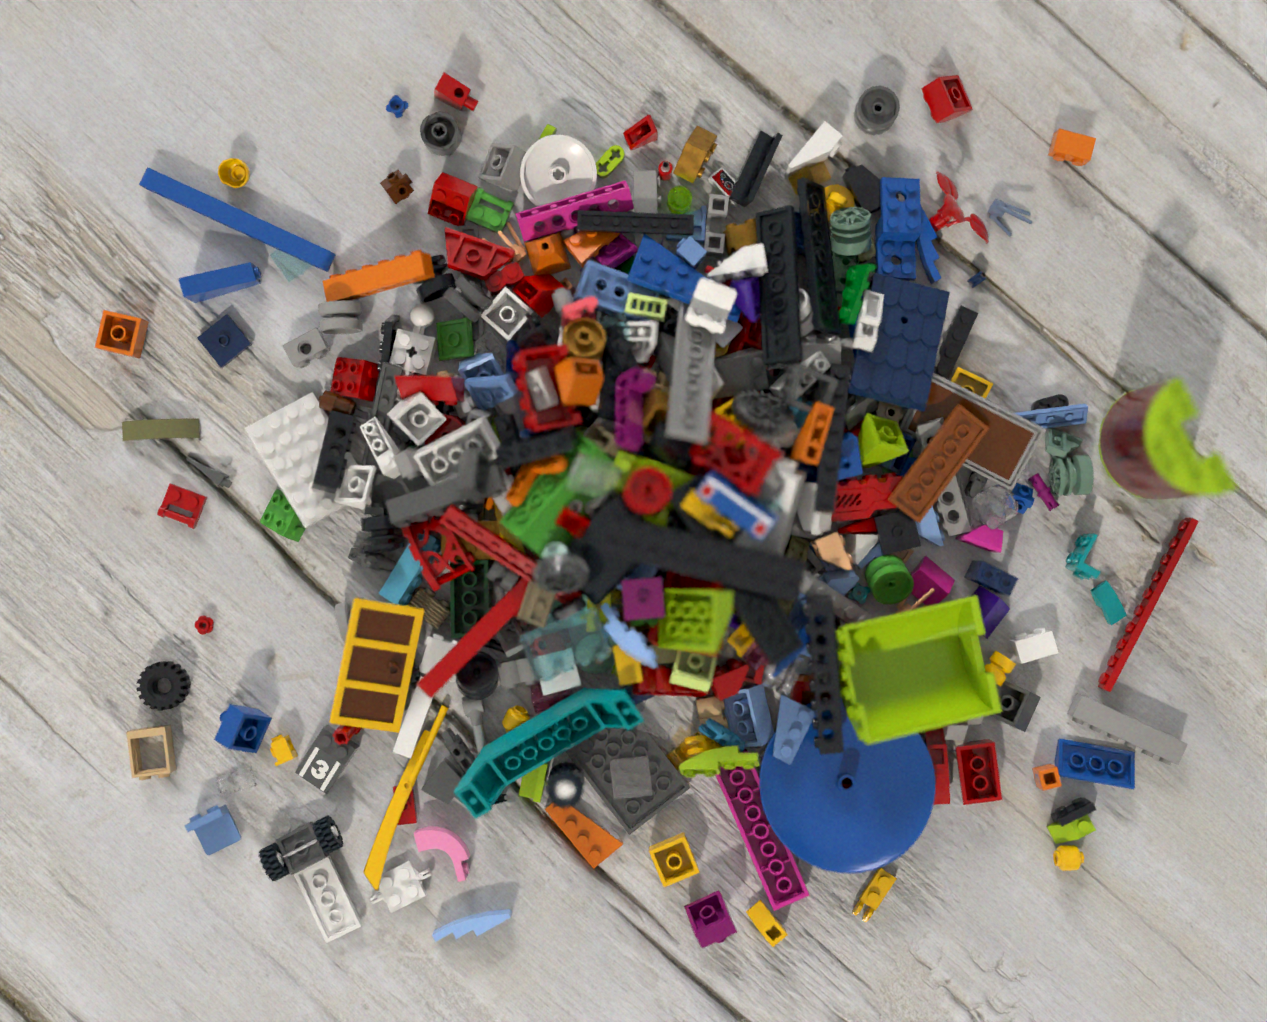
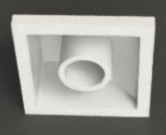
(417, 417)

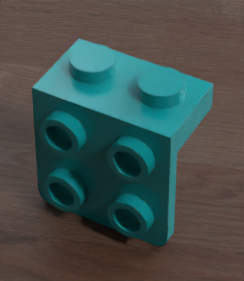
(1076, 559)

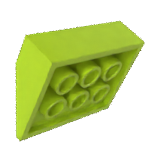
(694, 619)

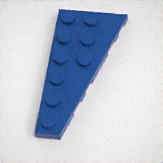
(667, 274)

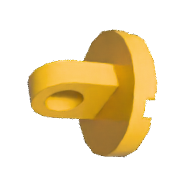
(837, 198)

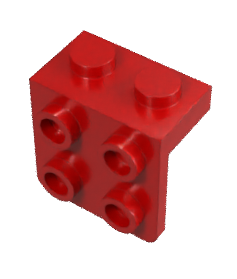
(355, 378)

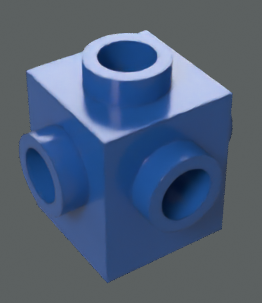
(1023, 496)

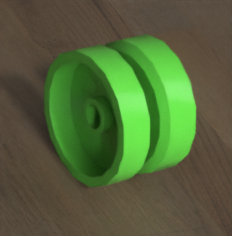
(889, 579)

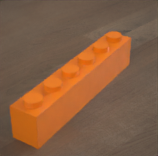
(380, 277)

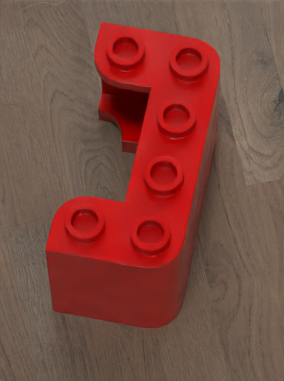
(554, 416)

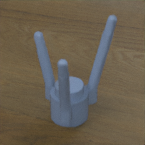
(998, 208)

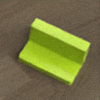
(533, 783)

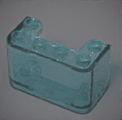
(566, 644)

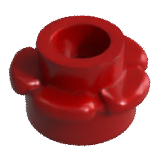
(199, 625)

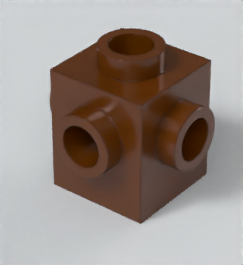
(397, 186)

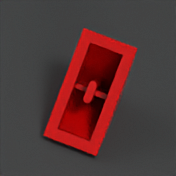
(641, 133)

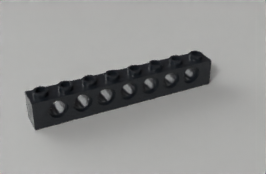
(832, 742)

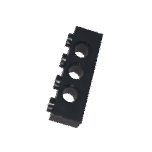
(336, 422)
(537, 446)

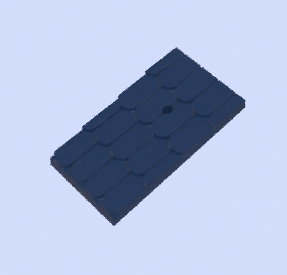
(905, 346)

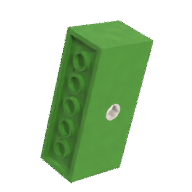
(535, 517)

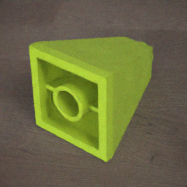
(880, 441)

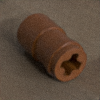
(334, 402)

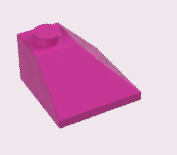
(983, 538)

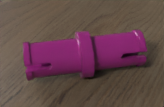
(1043, 492)

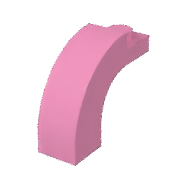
(448, 841)

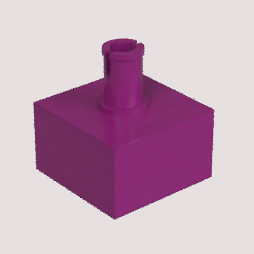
(710, 919)

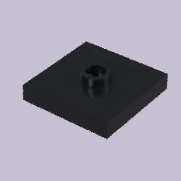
(896, 532)

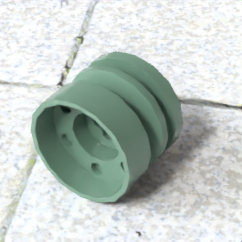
(850, 231)
(1071, 475)

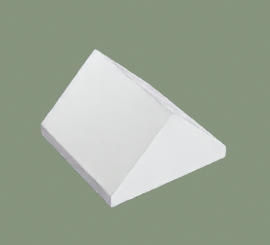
(355, 485)

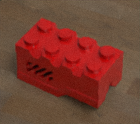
(862, 497)

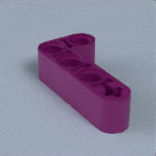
(630, 407)

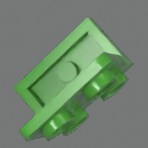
(282, 518)

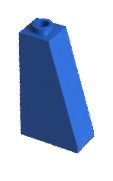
(219, 282)

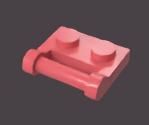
(575, 310)

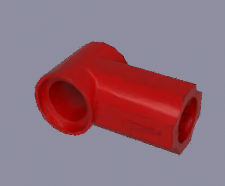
(344, 733)

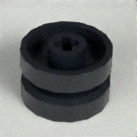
(478, 677)

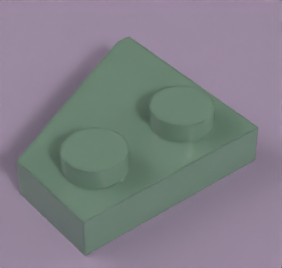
(1060, 443)

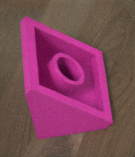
(929, 576)

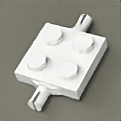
(401, 886)

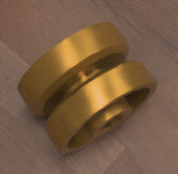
(584, 339)

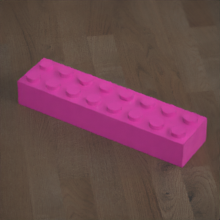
(769, 855)

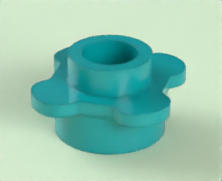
(862, 597)

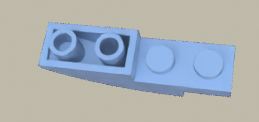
(628, 639)

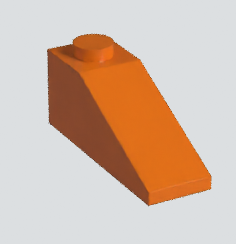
(812, 435)

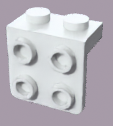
(710, 305)
(435, 650)

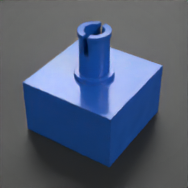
(850, 457)
(242, 728)

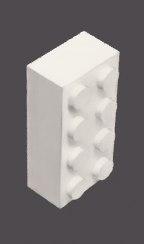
(440, 457)

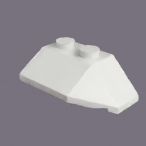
(643, 339)

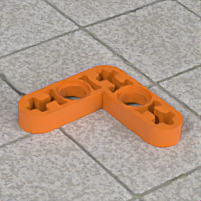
(528, 473)

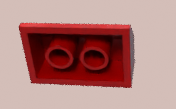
(432, 387)
(978, 772)

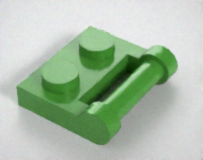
(486, 216)

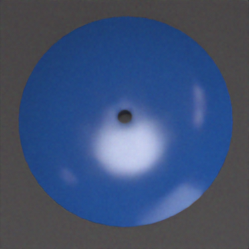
(854, 825)

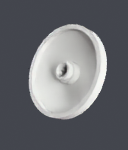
(557, 169)

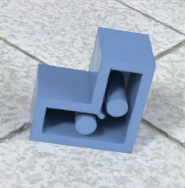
(691, 252)

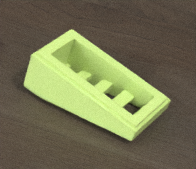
(651, 315)

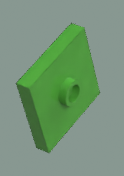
(455, 339)

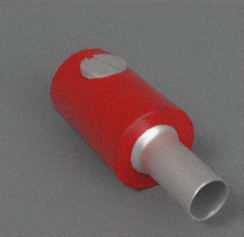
(665, 170)

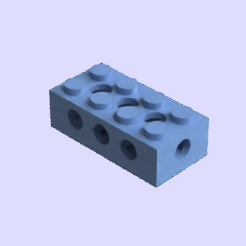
(610, 281)

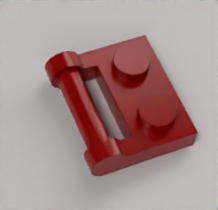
(183, 499)

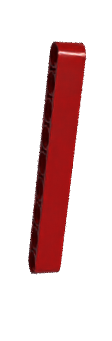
(474, 640)

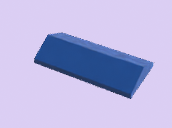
(1095, 763)

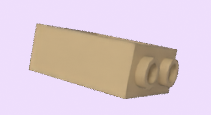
(135, 754)

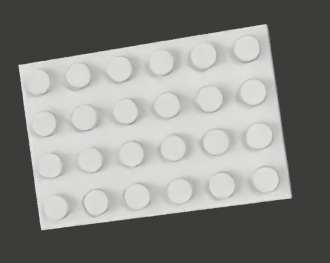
(291, 450)

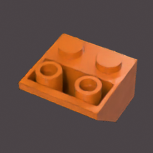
(579, 381)

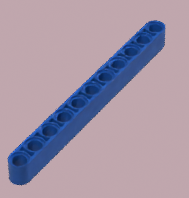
(237, 219)

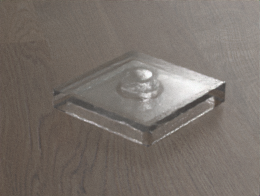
(630, 777)

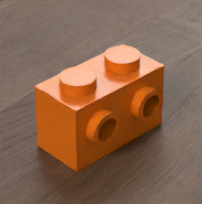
(1071, 147)

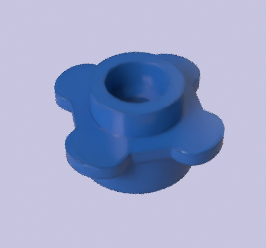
(397, 111)

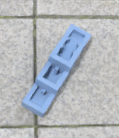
(478, 922)

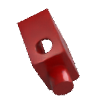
(448, 88)

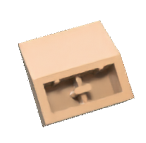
(831, 550)

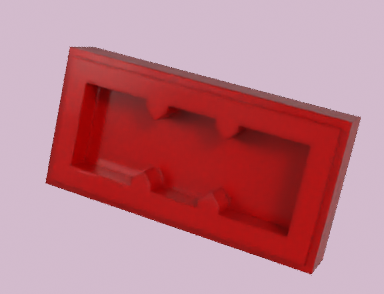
(409, 812)

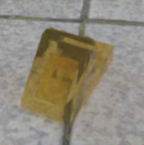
(816, 173)

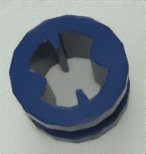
(976, 279)

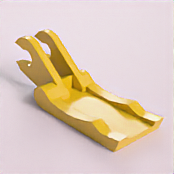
(707, 514)

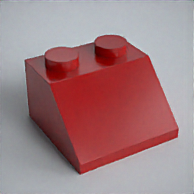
(946, 98)

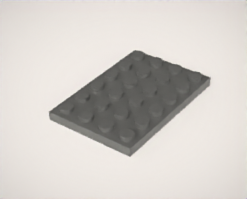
(594, 759)

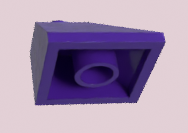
(748, 296)

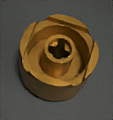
(740, 235)

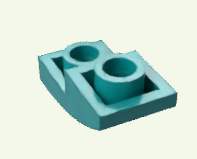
(1109, 602)

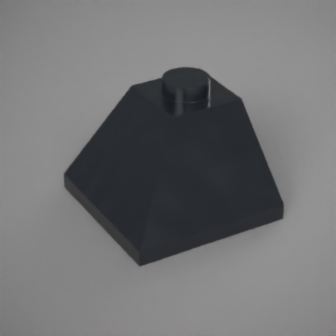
(668, 449)

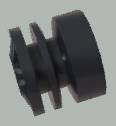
(436, 286)
(381, 534)

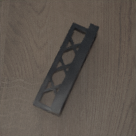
(754, 168)

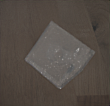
(592, 476)

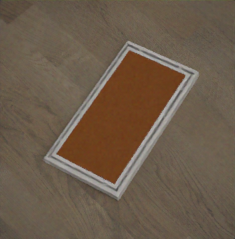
(1003, 448)

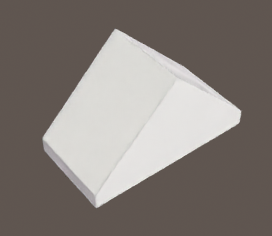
(859, 545)

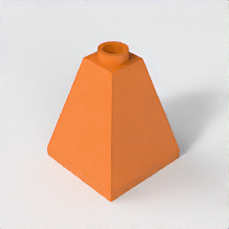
(548, 255)

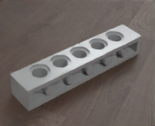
(951, 524)

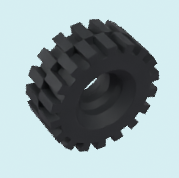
(150, 691)

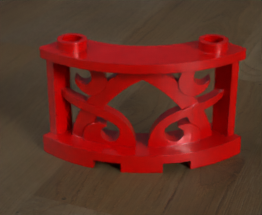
(764, 453)
(432, 571)

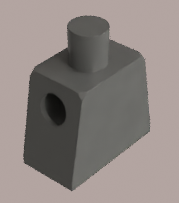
(443, 782)

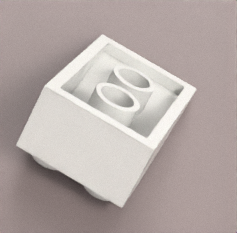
(820, 146)

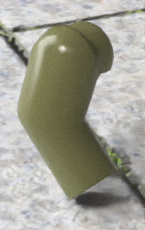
(868, 254)

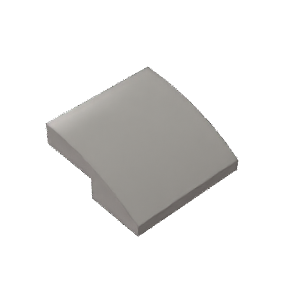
(509, 635)

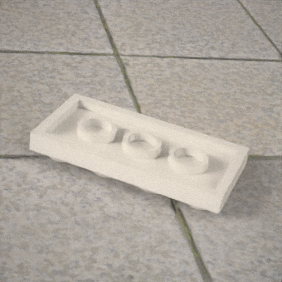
(328, 899)

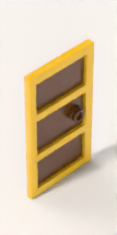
(376, 665)

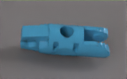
(721, 734)

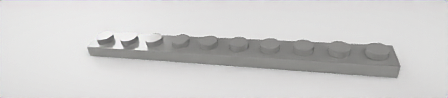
(812, 586)

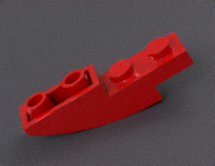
(937, 749)

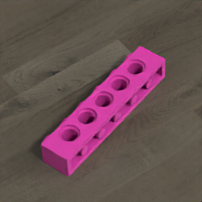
(564, 208)

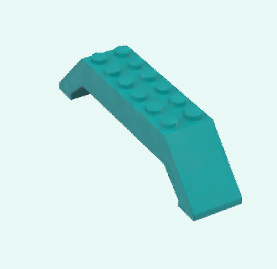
(541, 741)

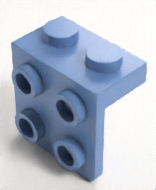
(215, 829)

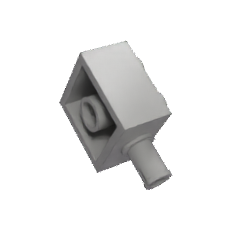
(827, 343)

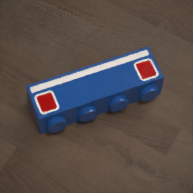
(738, 506)

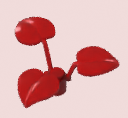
(951, 210)

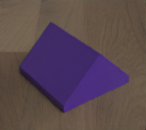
(992, 609)

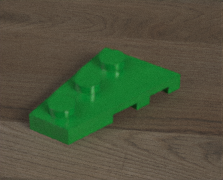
(855, 285)

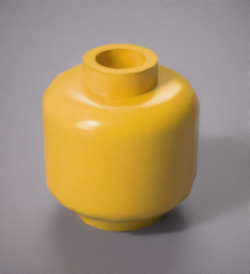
(514, 717)
(1068, 857)

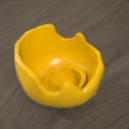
(234, 172)

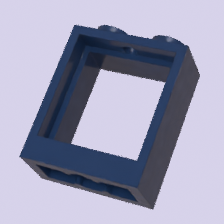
(990, 578)

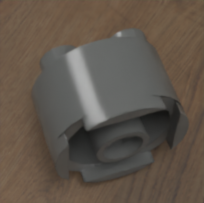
(444, 144)

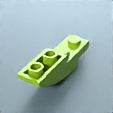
(711, 761)

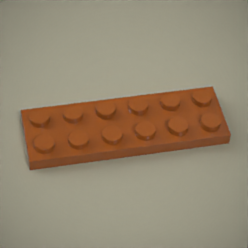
(938, 463)

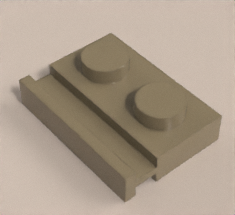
(536, 605)

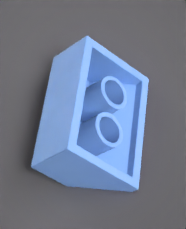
(749, 715)

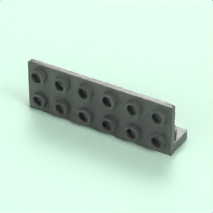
(387, 488)

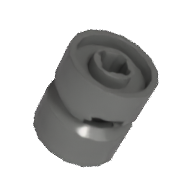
(503, 575)

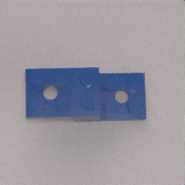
(898, 227)

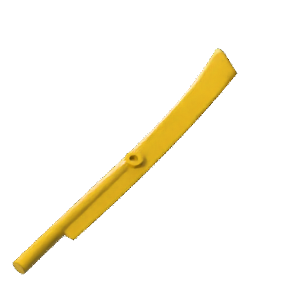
(380, 848)

